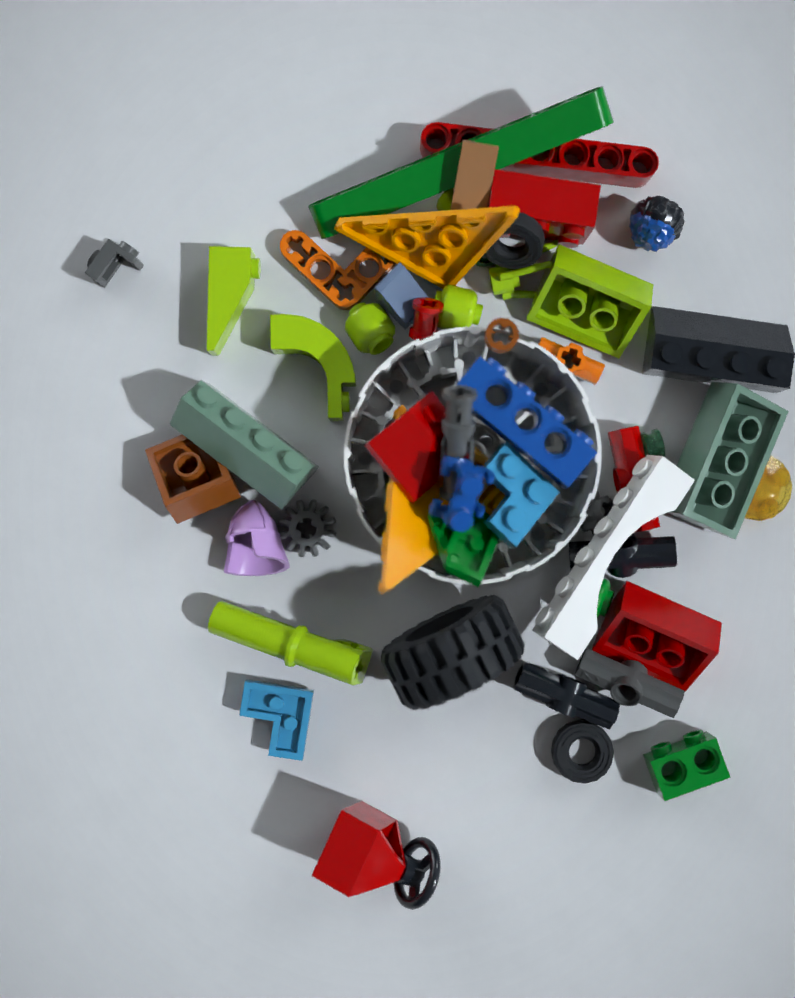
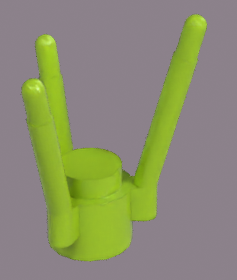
(505, 280)

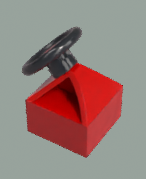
(369, 854)

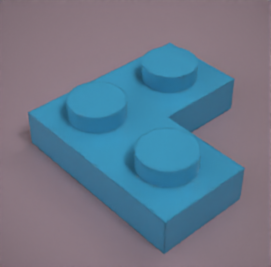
(525, 494)
(288, 710)

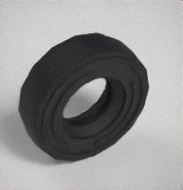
(522, 256)
(597, 766)

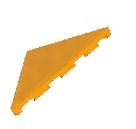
(433, 243)
(408, 535)

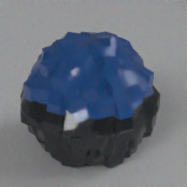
(656, 223)

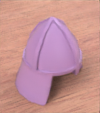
(254, 543)

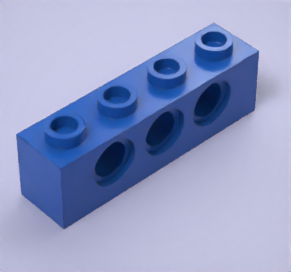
(560, 467)

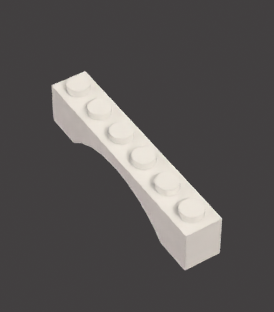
(572, 613)

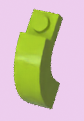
(307, 337)

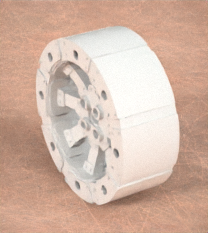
(442, 357)

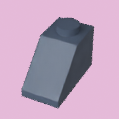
(397, 293)

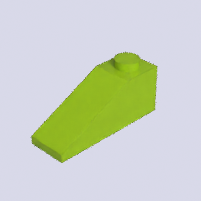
(230, 285)

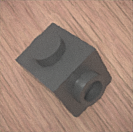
(105, 262)

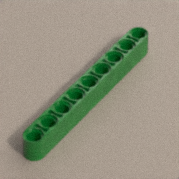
(438, 171)

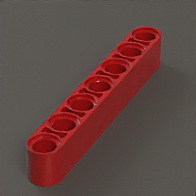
(554, 165)

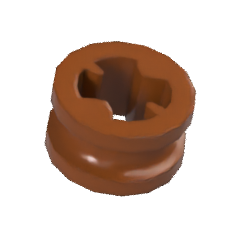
(503, 324)

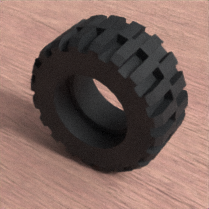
(453, 653)

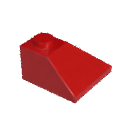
(411, 447)

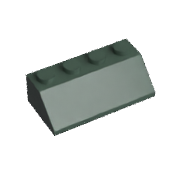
(242, 443)
(727, 456)

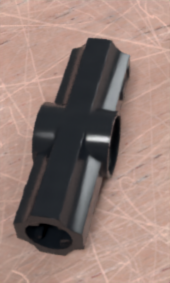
(635, 554)
(566, 695)

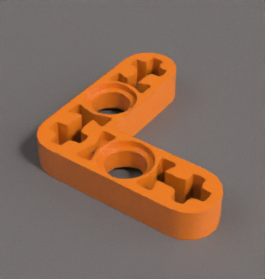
(350, 276)

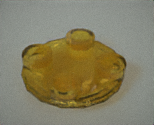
(772, 492)

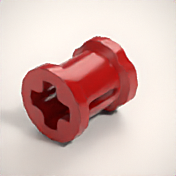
(425, 317)

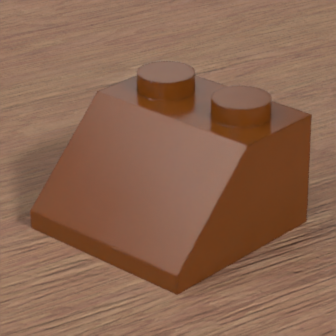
(190, 478)

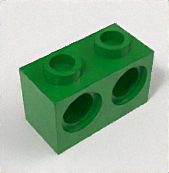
(687, 774)

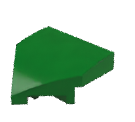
(465, 552)

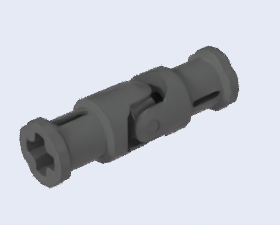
(457, 432)

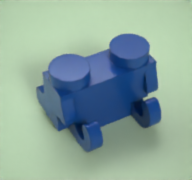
(466, 491)

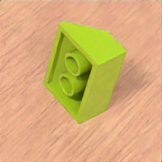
(590, 301)

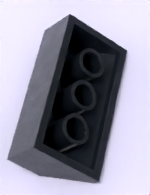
(718, 350)

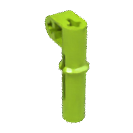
(296, 646)

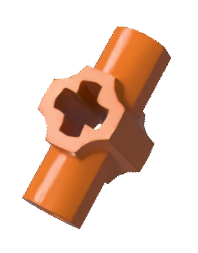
(585, 367)

